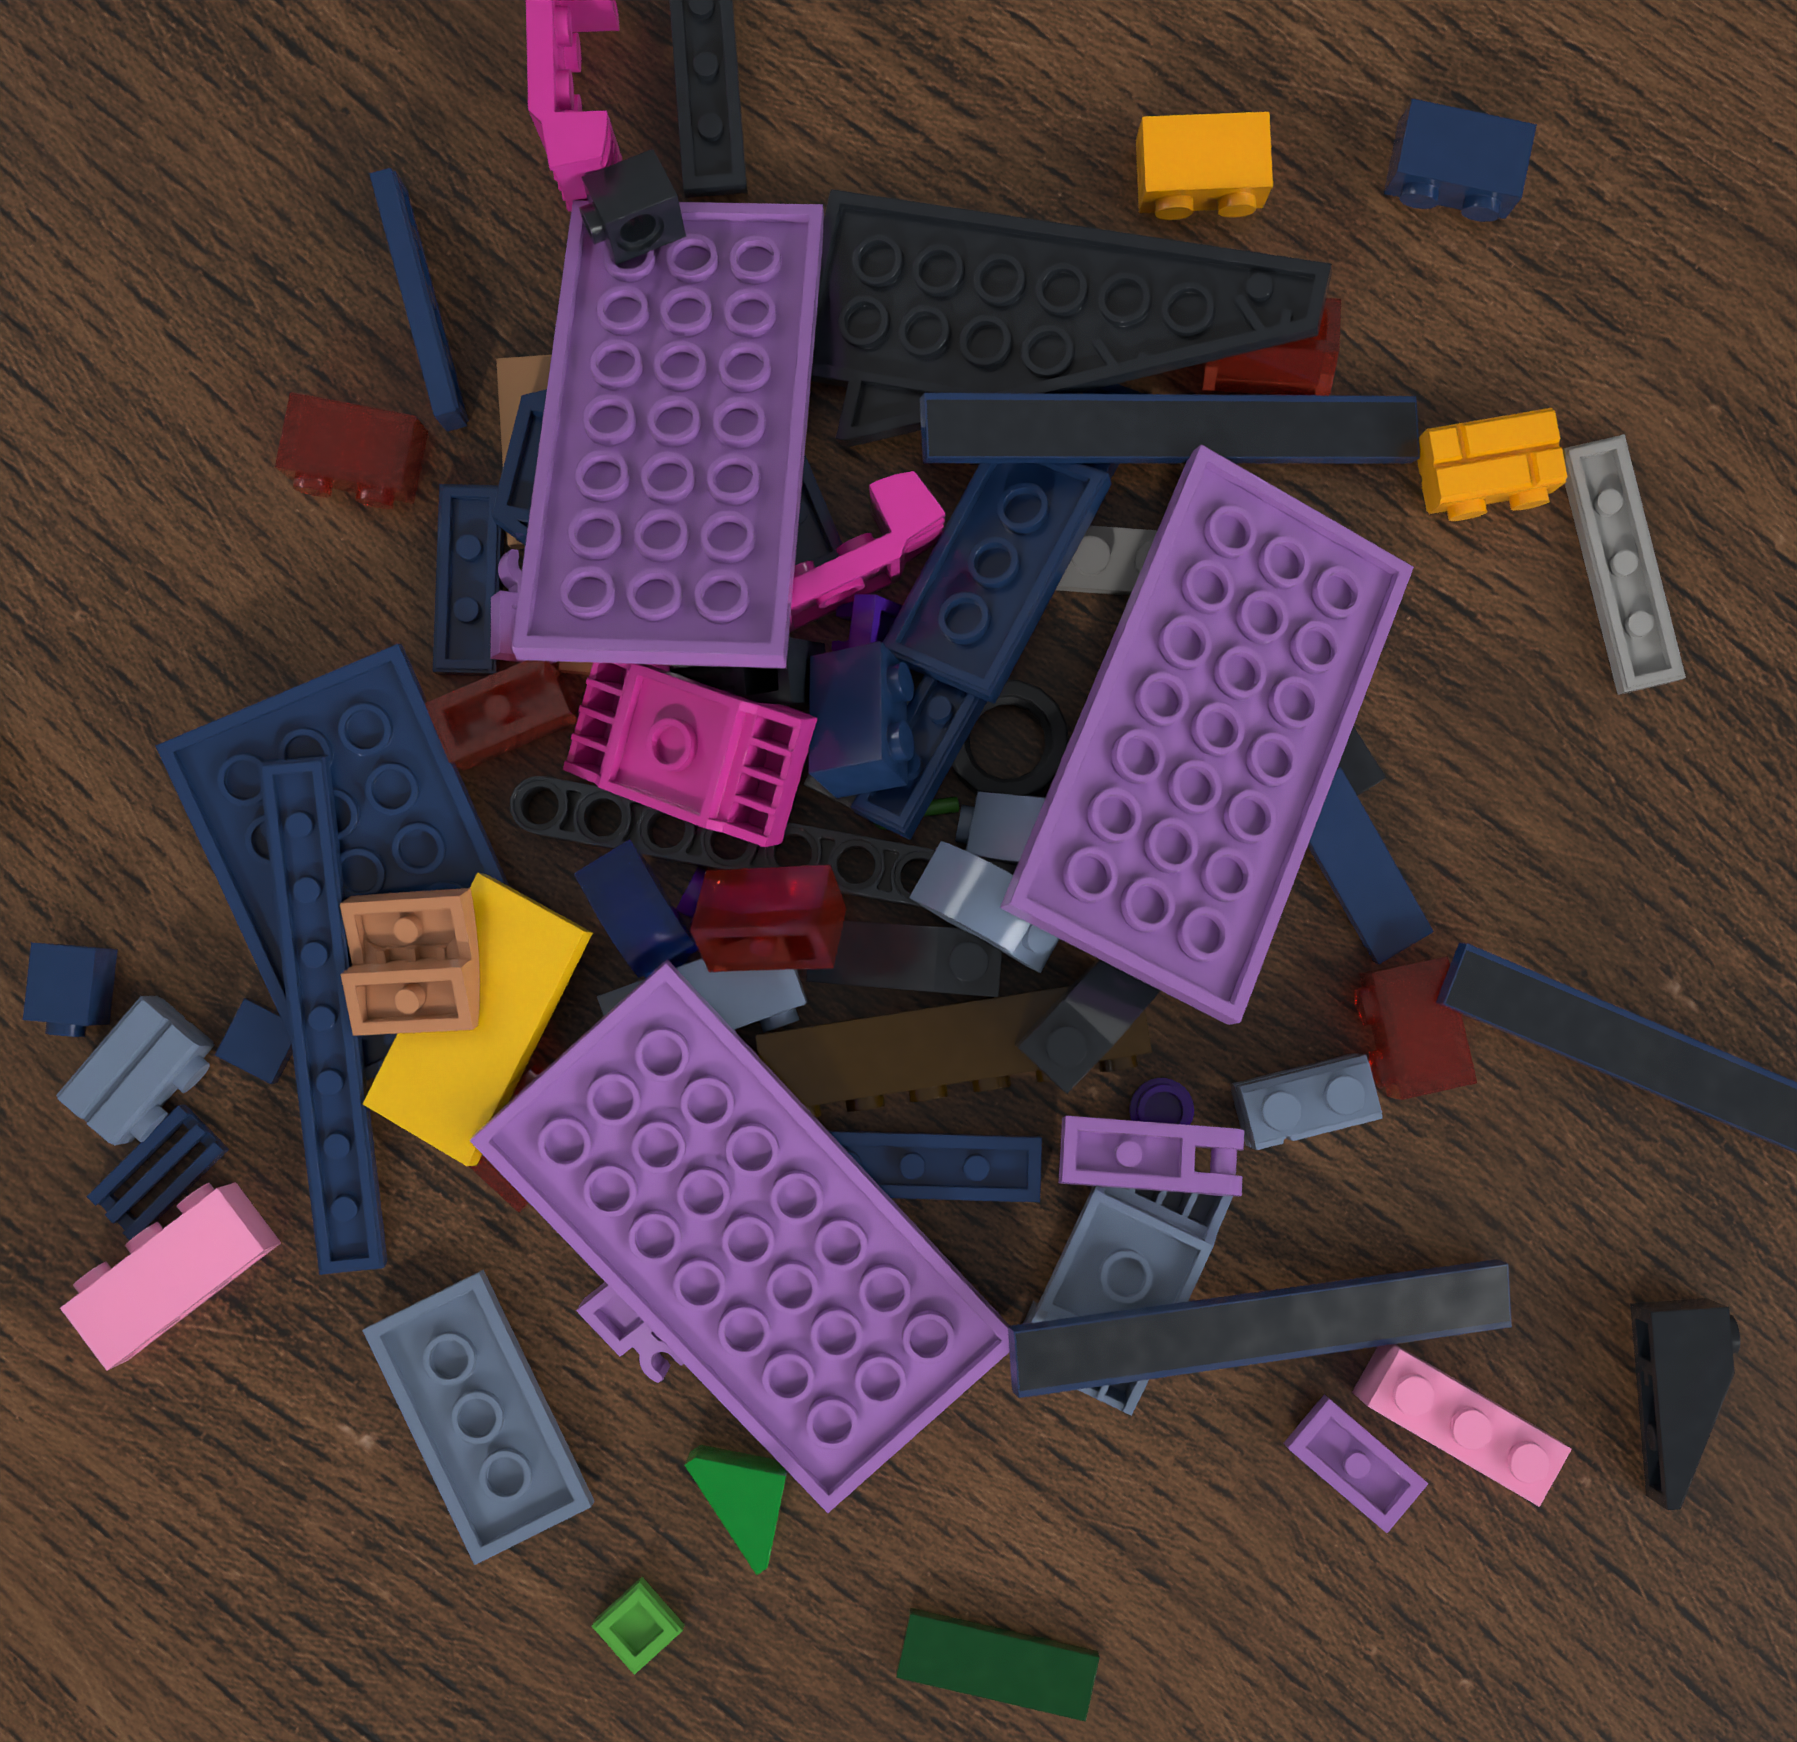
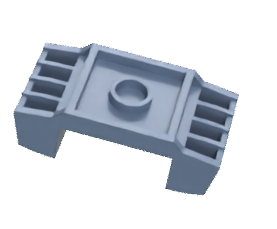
(1130, 1255)

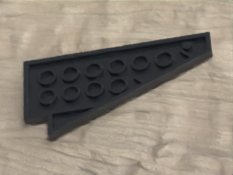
(1029, 306)

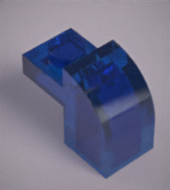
(636, 910)

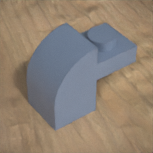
(969, 896)

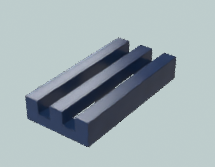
(119, 1210)

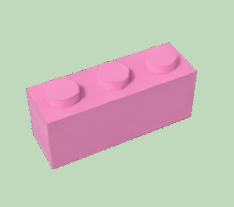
(168, 1273)
(1461, 1422)

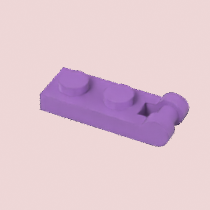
(1148, 1156)

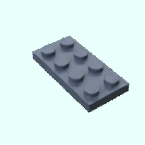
(479, 1417)

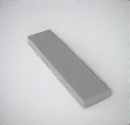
(1621, 565)

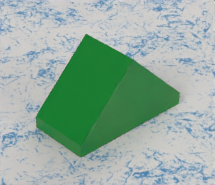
(744, 1495)

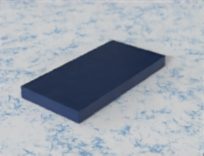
(995, 572)

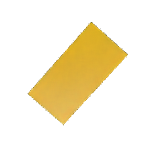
(457, 1081)

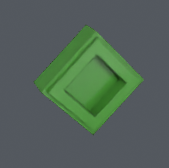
(638, 1625)

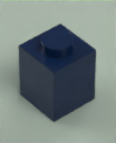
(69, 987)

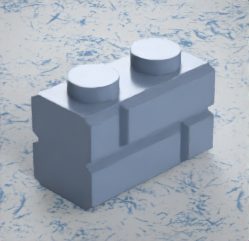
(137, 1071)
(1306, 1101)

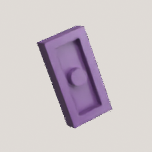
(1355, 1463)

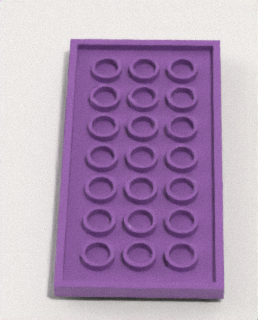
(675, 445)
(1210, 738)
(745, 1236)

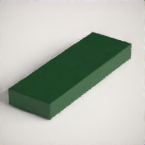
(997, 1664)

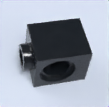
(632, 207)

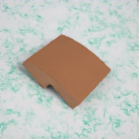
(412, 962)

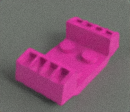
(573, 138)
(908, 525)
(691, 749)

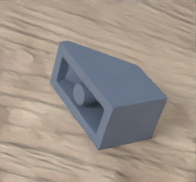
(998, 825)

